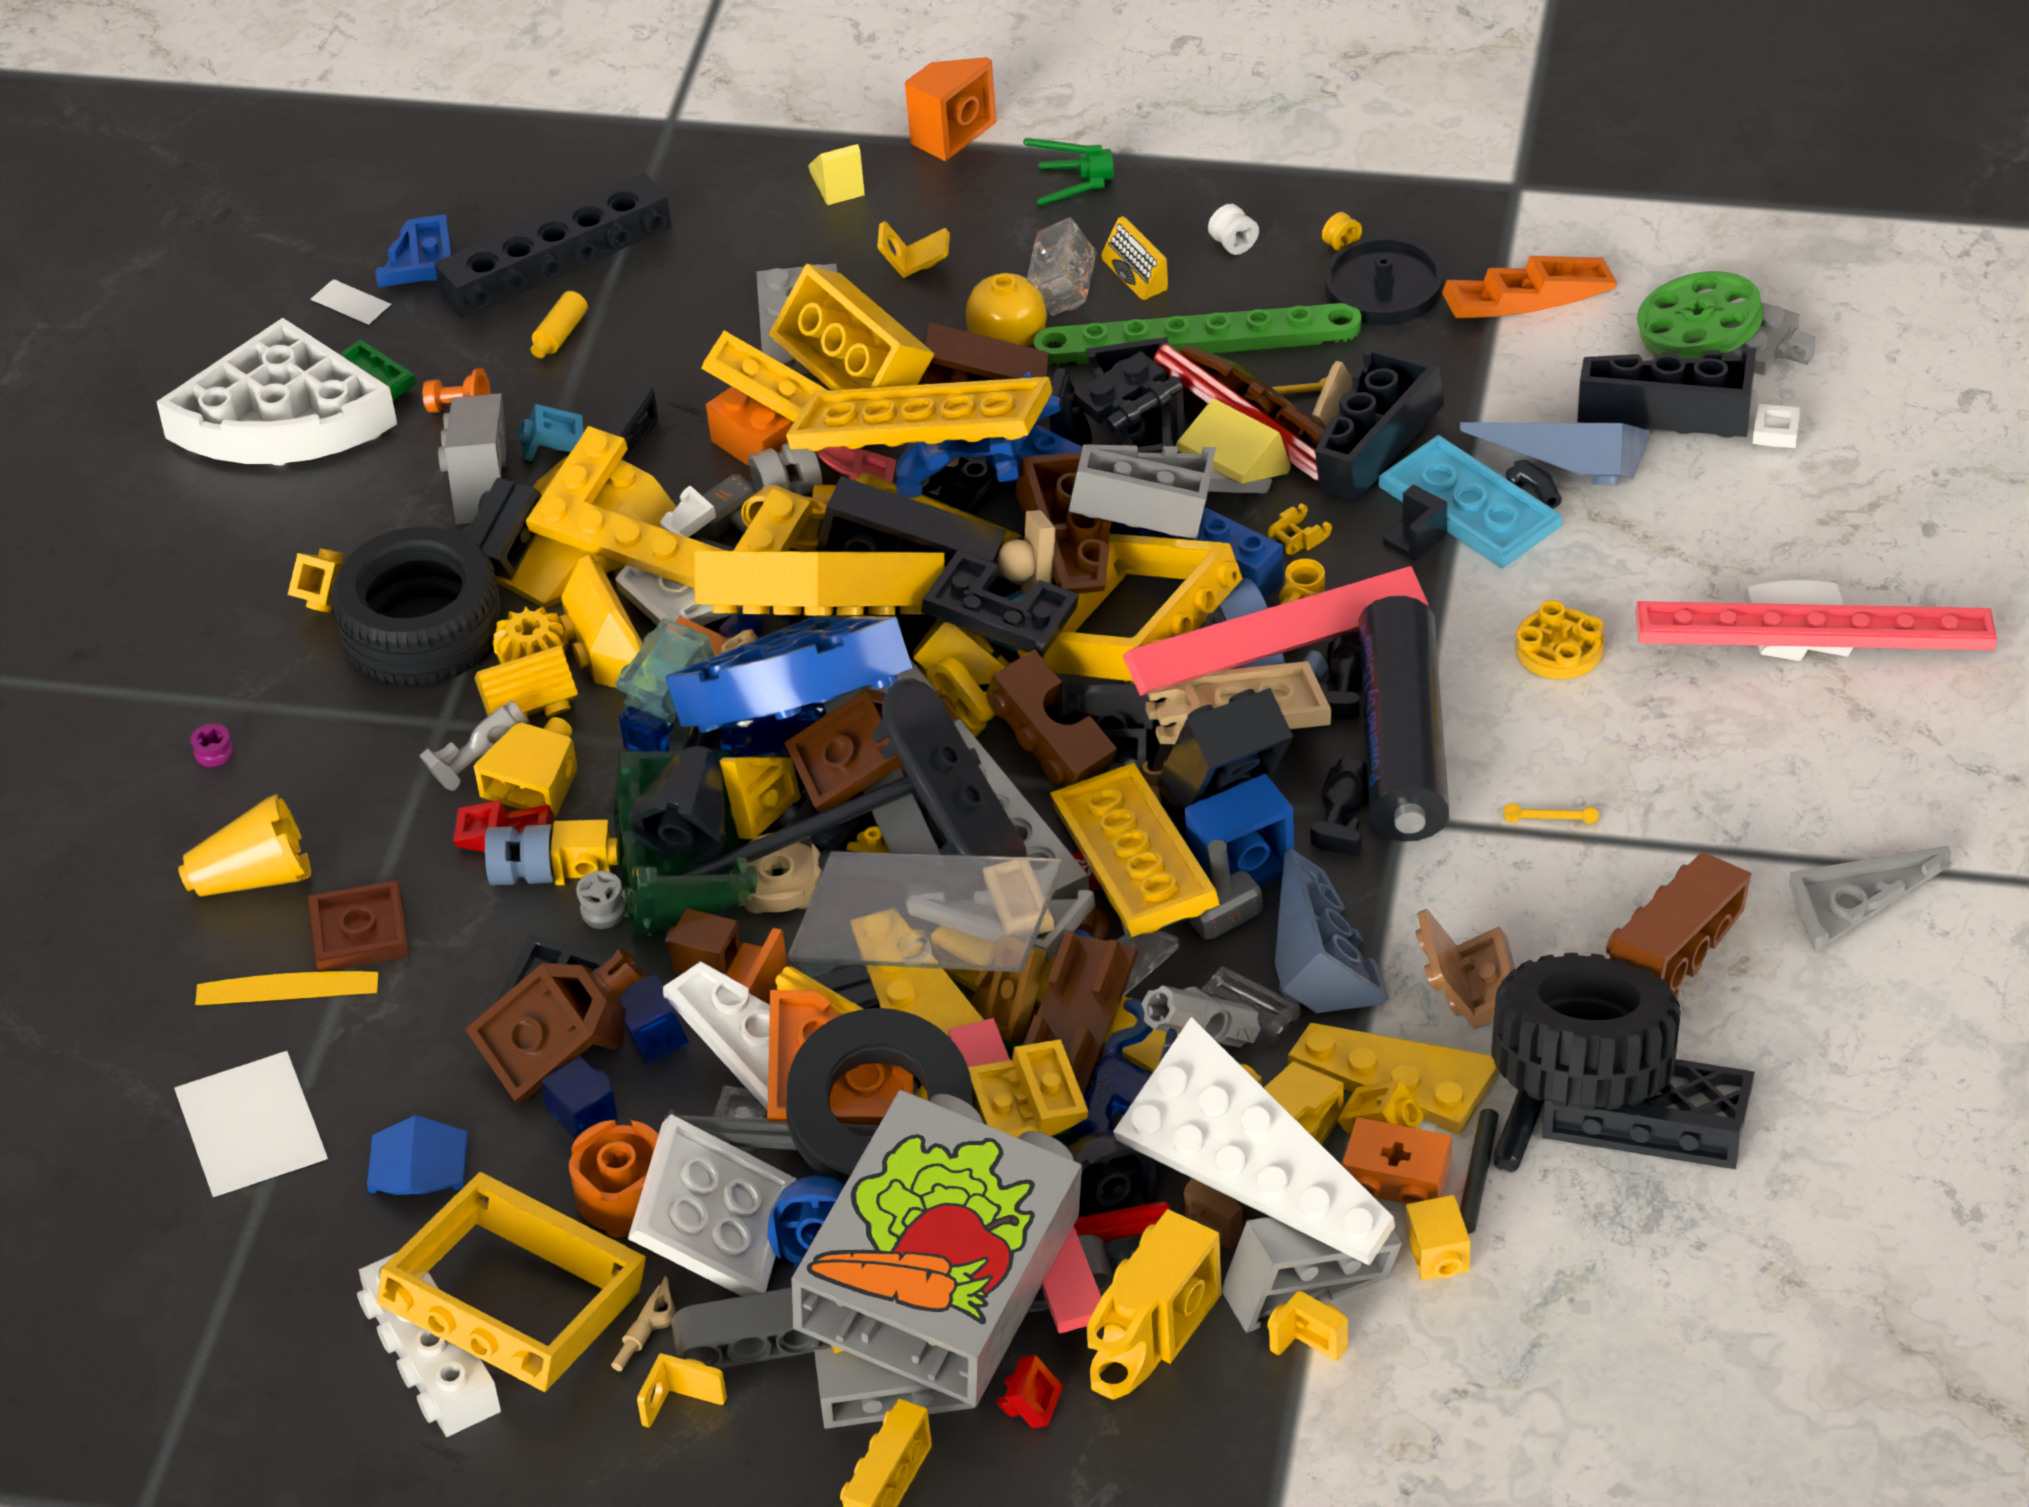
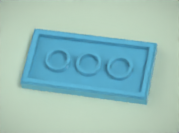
(1481, 504)

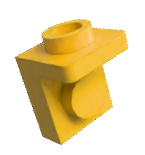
(1381, 1102)

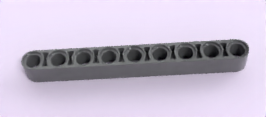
(762, 1323)

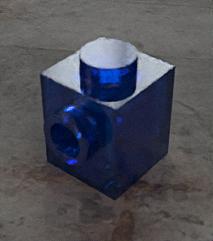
(579, 1097)

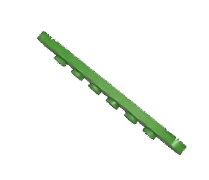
(1209, 332)

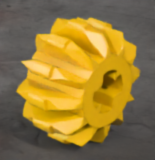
(528, 634)

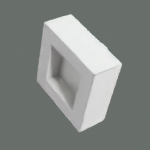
(1776, 425)

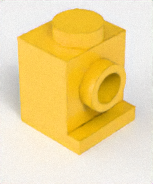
(582, 849)

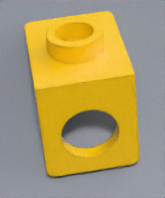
(915, 256)
(679, 1376)

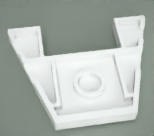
(660, 596)

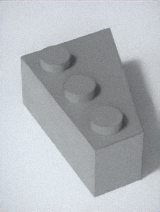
(473, 450)
(1144, 489)
(1279, 1261)

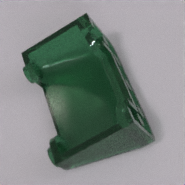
(651, 883)

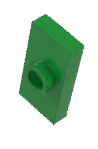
(380, 367)

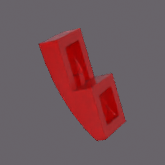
(475, 819)

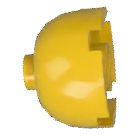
(1006, 309)

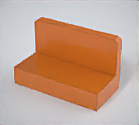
(759, 966)

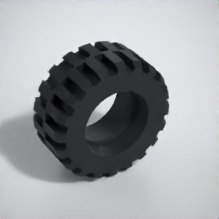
(1585, 1031)

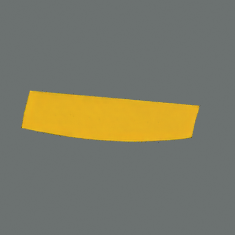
(287, 987)

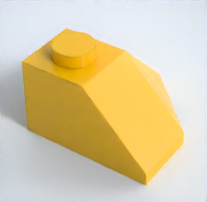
(955, 642)

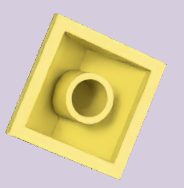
(1243, 445)

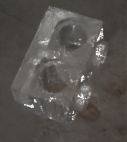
(1062, 266)

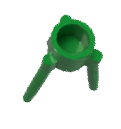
(1094, 165)

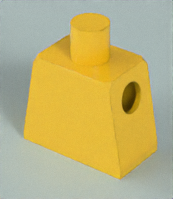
(529, 766)

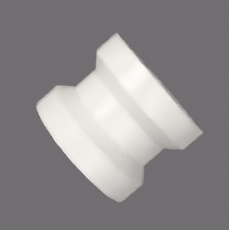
(1233, 229)

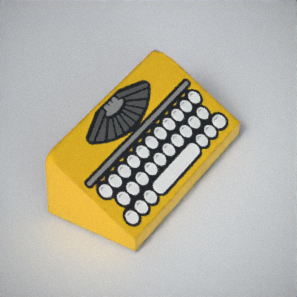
(1135, 260)

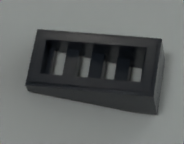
(1070, 420)

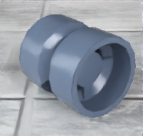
(534, 854)

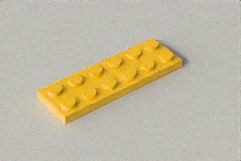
(920, 413)
(1134, 850)

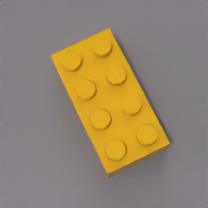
(891, 1459)

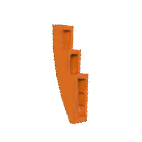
(1540, 286)

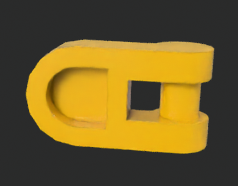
(964, 692)

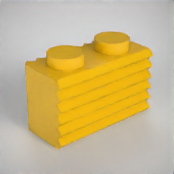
(531, 682)

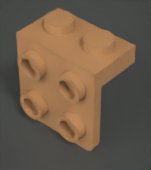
(1465, 971)

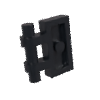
(1127, 392)

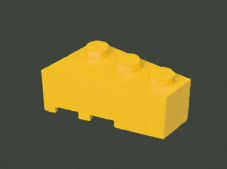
(1309, 1098)

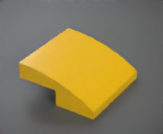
(1029, 1092)

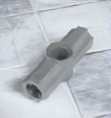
(1222, 1019)

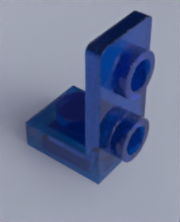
(652, 1019)

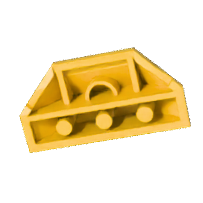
(597, 623)

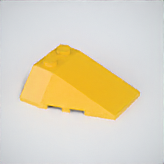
(551, 563)

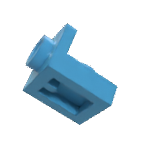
(549, 428)

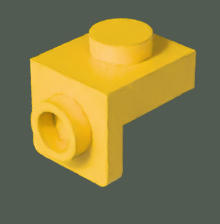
(1312, 1323)

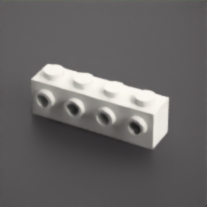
(451, 1381)

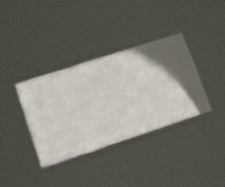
(926, 911)

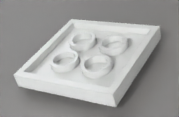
(709, 1207)

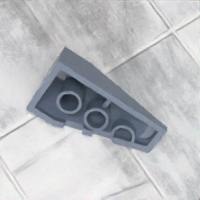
(1587, 449)
(1318, 948)

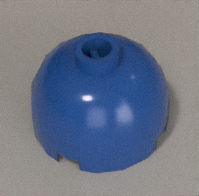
(800, 1214)

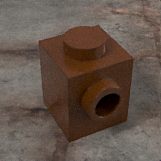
(703, 939)

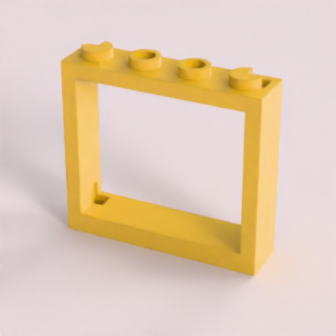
(1209, 576)
(536, 1230)

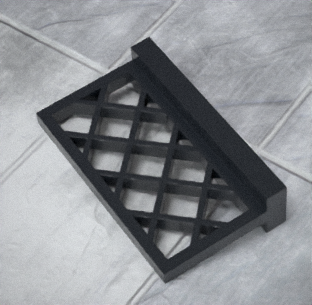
(1663, 1132)

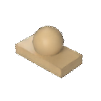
(1029, 558)

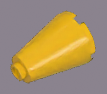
(248, 853)

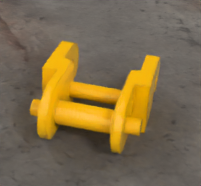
(1303, 538)

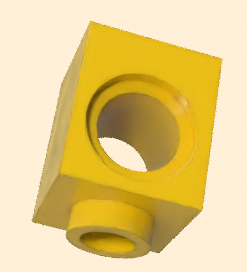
(1438, 1237)

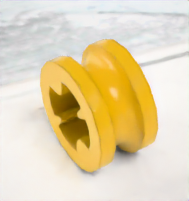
(1341, 230)

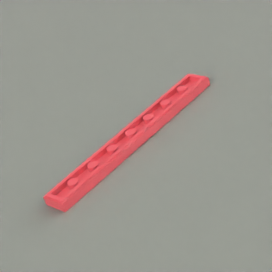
(1815, 625)
(1263, 632)
(1069, 1283)

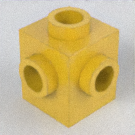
(314, 578)

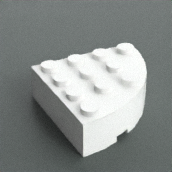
(277, 402)

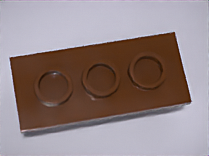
(1083, 1000)

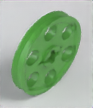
(1700, 314)

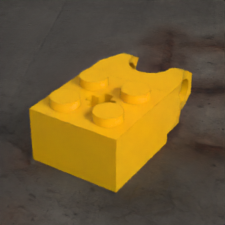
(1155, 1301)

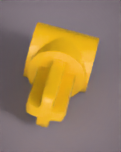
(1303, 579)

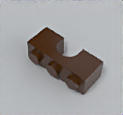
(1065, 751)

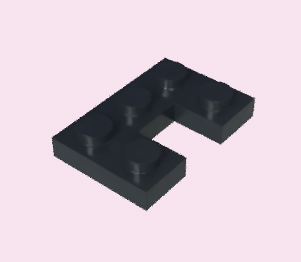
(963, 600)

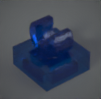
(644, 731)

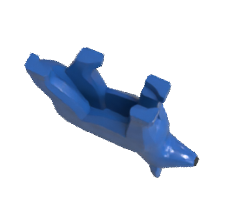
(925, 460)

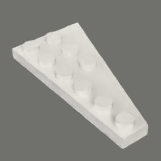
(728, 1022)
(1232, 1135)

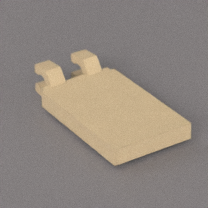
(1291, 685)

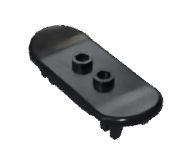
(945, 773)

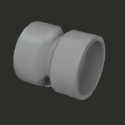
(769, 468)

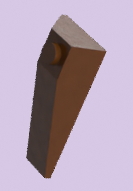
(1253, 390)
(1080, 541)

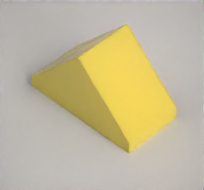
(838, 174)

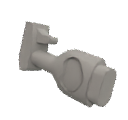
(450, 760)

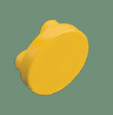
(1559, 641)

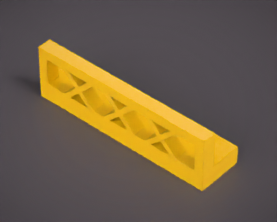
(759, 376)

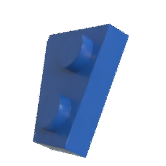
(415, 251)

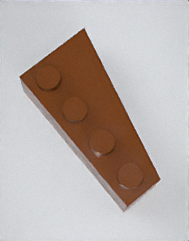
(1683, 920)

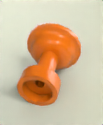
(436, 395)

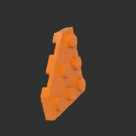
(858, 1095)

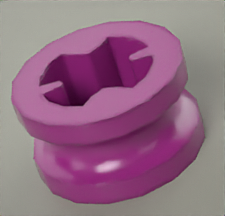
(211, 745)

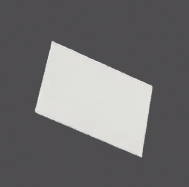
(250, 1123)

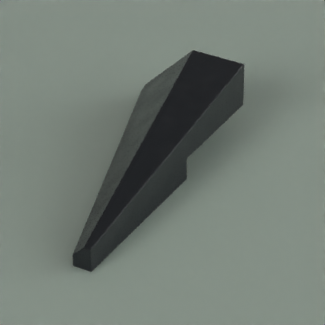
(1117, 712)

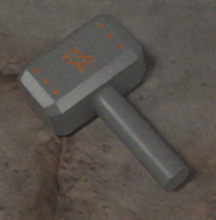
(727, 501)
(1237, 895)

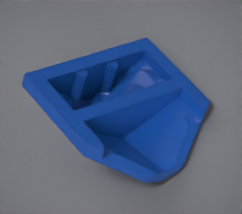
(417, 1157)

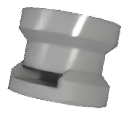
(601, 899)

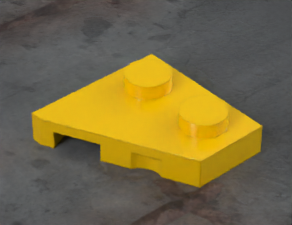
(759, 791)

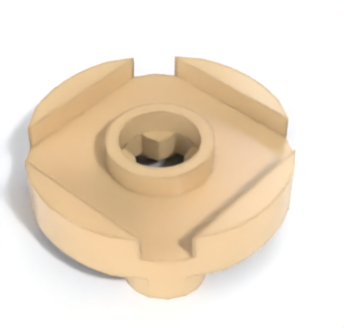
(788, 890)

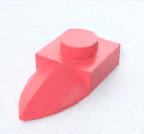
(856, 461)

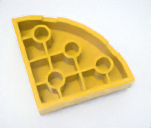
(815, 581)

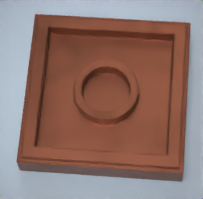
(358, 926)

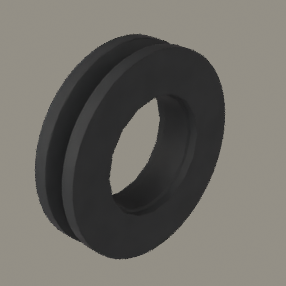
(856, 1040)

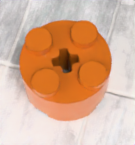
(610, 1172)

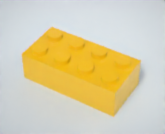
(846, 335)

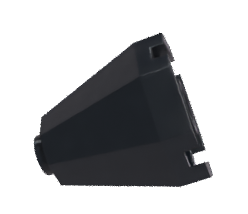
(683, 808)

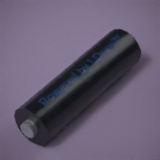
(1403, 719)

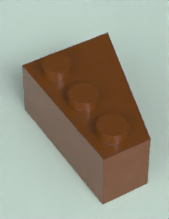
(974, 357)

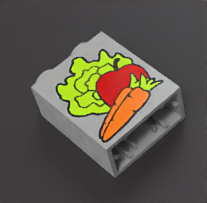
(938, 1244)

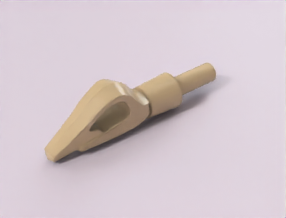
(647, 1321)

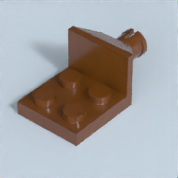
(839, 753)
(554, 1020)

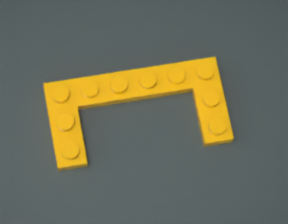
(569, 517)

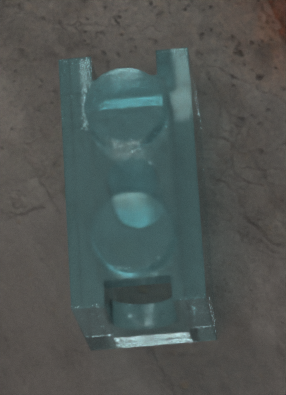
(662, 653)

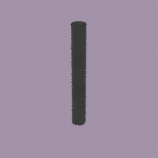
(1478, 1168)

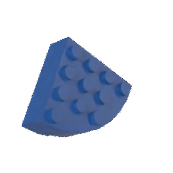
(789, 670)

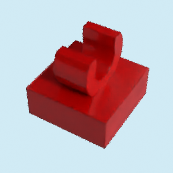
(1031, 1392)

